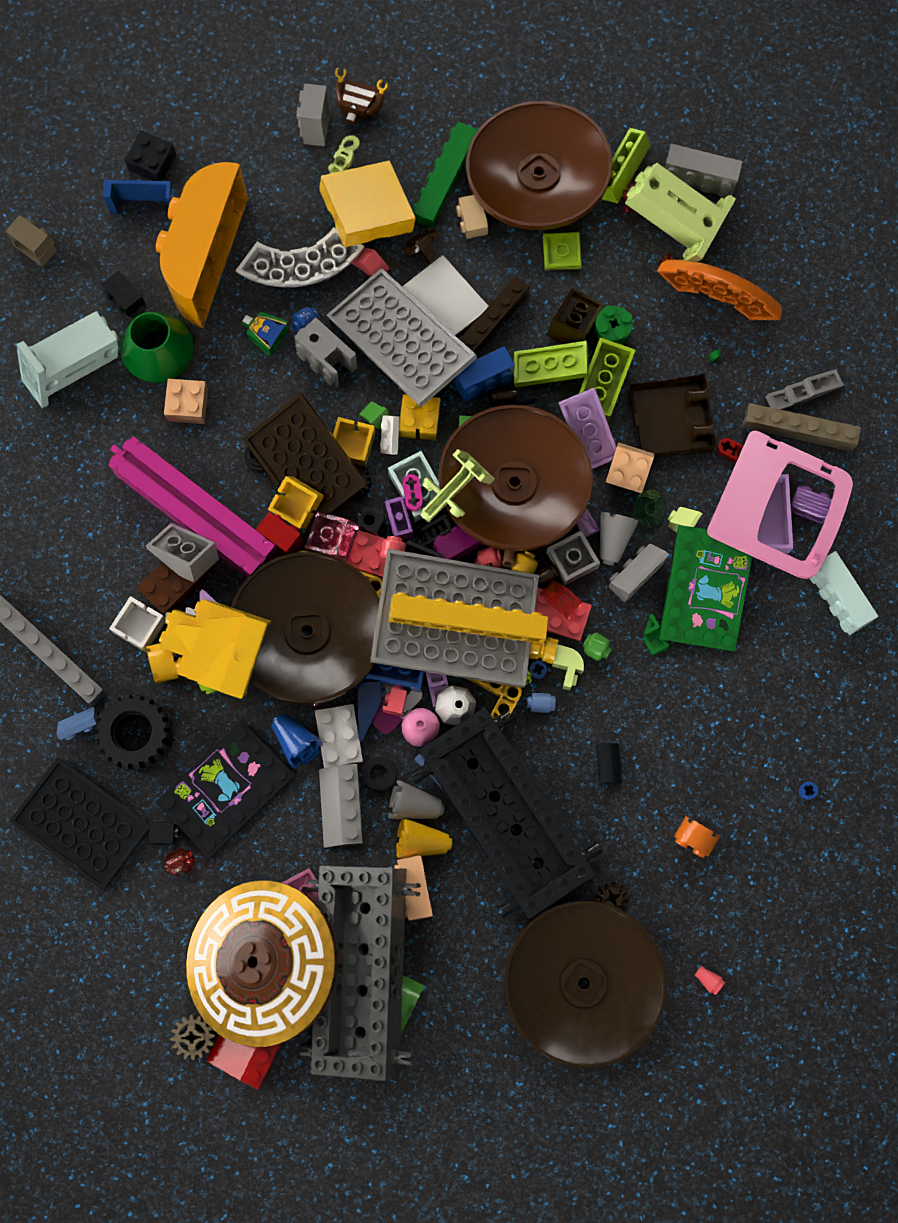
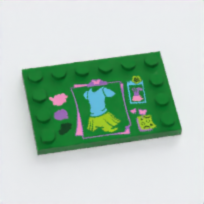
(704, 591)

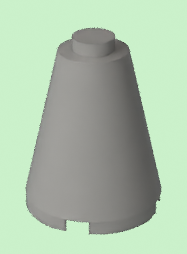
(614, 536)
(413, 803)

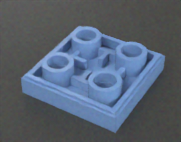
(80, 722)

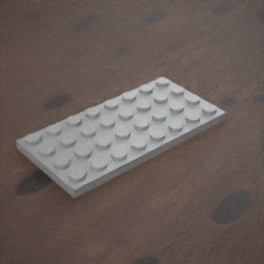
(401, 337)

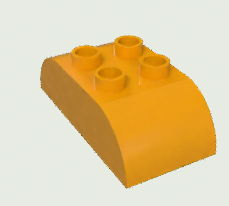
(201, 237)

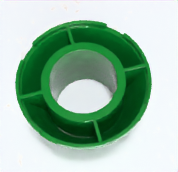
(164, 361)

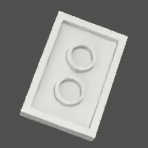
(339, 736)

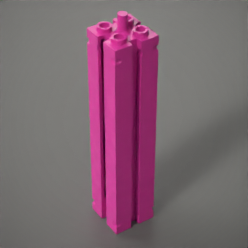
(191, 506)

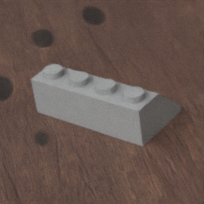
(341, 806)

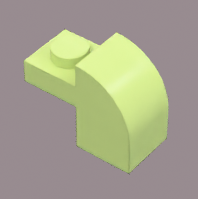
(569, 660)

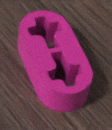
(417, 492)

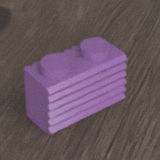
(810, 504)
(399, 518)

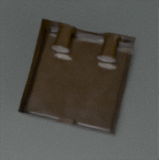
(672, 416)

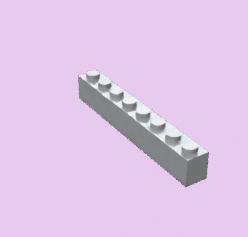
(50, 654)

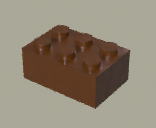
(167, 589)

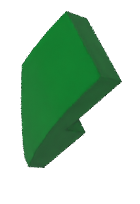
(651, 637)

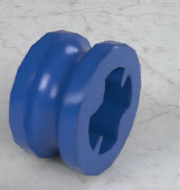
(543, 672)
(802, 791)

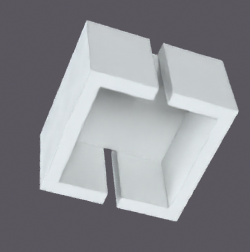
(137, 625)

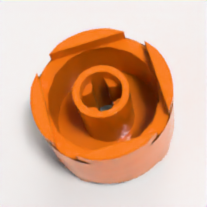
(696, 837)

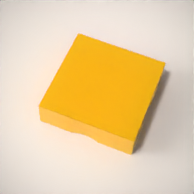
(367, 203)

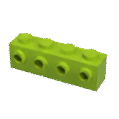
(626, 162)

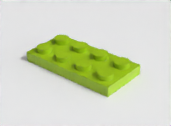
(551, 364)

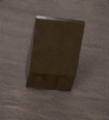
(574, 318)

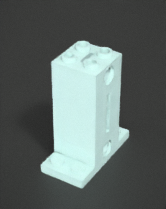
(66, 356)

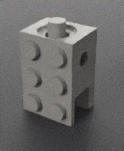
(323, 350)

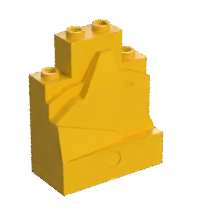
(215, 645)

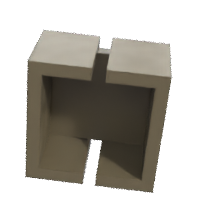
(31, 240)

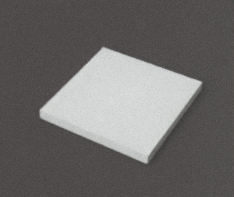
(446, 295)

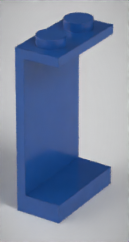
(137, 191)

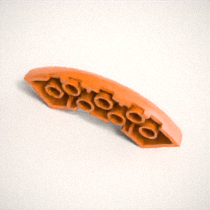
(723, 286)

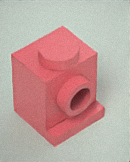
(395, 700)

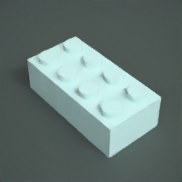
(843, 595)

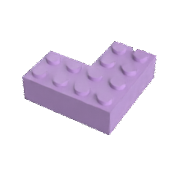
(776, 522)

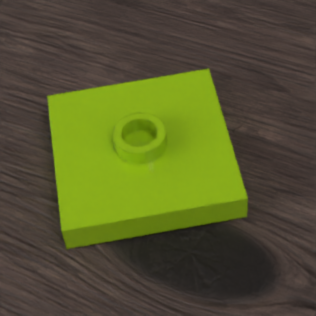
(562, 251)

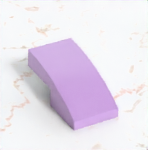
(437, 684)

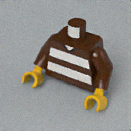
(358, 98)

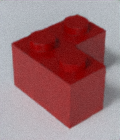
(284, 537)

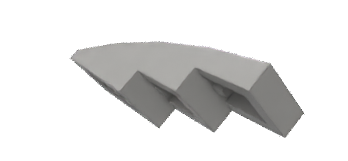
(804, 391)

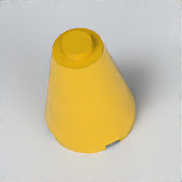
(421, 840)

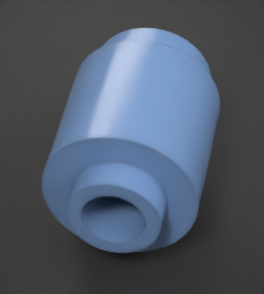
(541, 702)

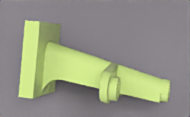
(468, 471)

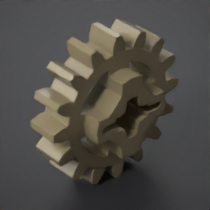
(192, 1027)

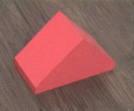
(370, 262)

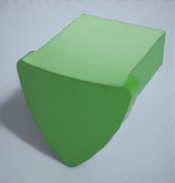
(373, 414)

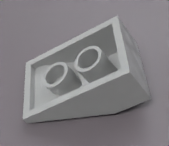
(184, 551)

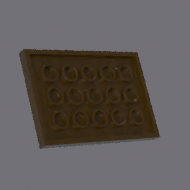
(302, 446)

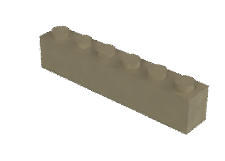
(801, 427)

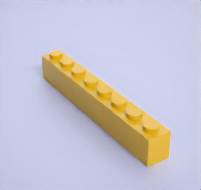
(468, 618)

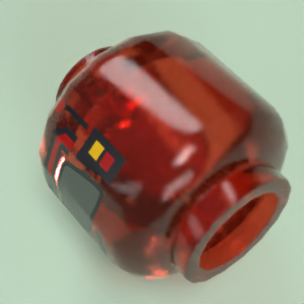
(179, 862)

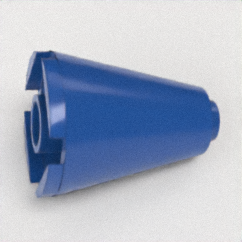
(296, 741)

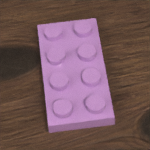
(587, 420)

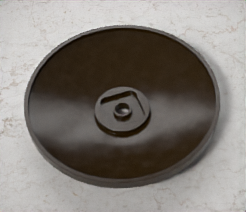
(316, 594)
(623, 992)

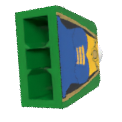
(266, 331)

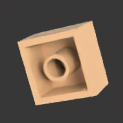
(186, 401)
(630, 467)

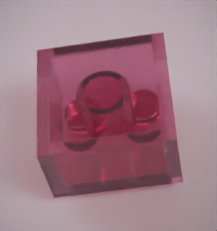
(332, 536)

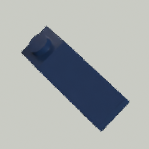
(369, 703)

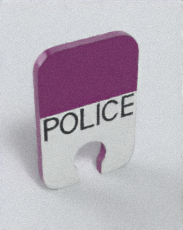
(387, 722)

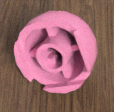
(420, 727)

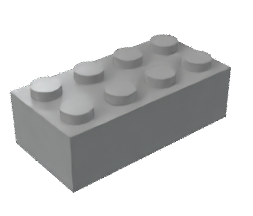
(704, 170)

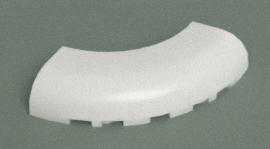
(298, 266)

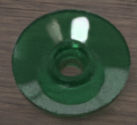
(650, 508)

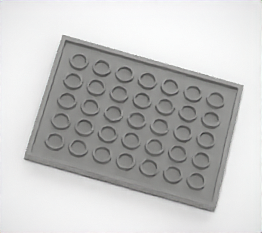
(445, 650)

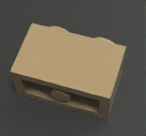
(473, 217)

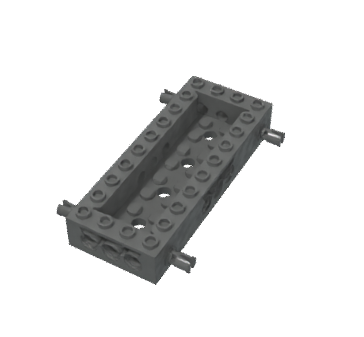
(335, 1037)

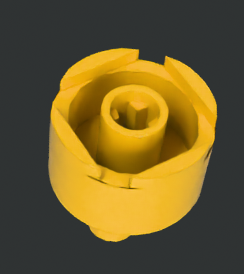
(162, 663)

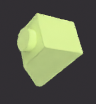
(683, 517)

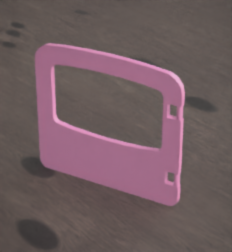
(748, 493)

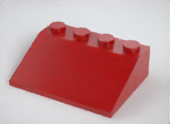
(243, 1062)

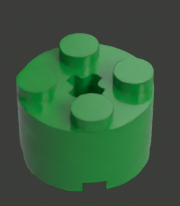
(614, 317)

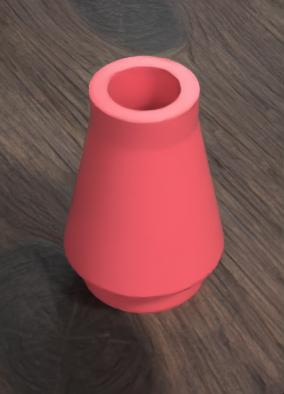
(710, 980)

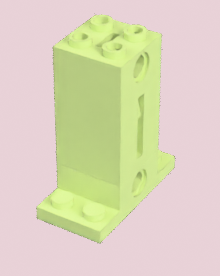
(678, 209)

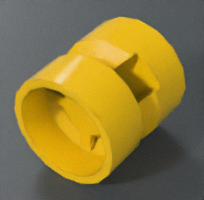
(545, 651)

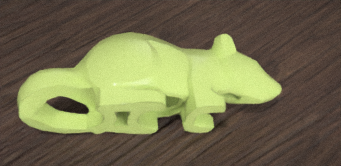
(344, 155)

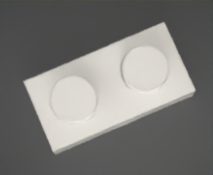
(389, 434)

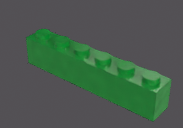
(444, 176)

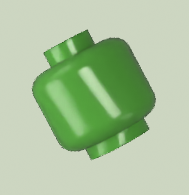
(597, 646)

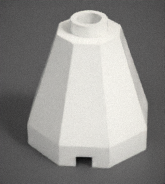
(446, 707)

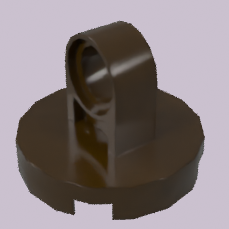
(421, 244)

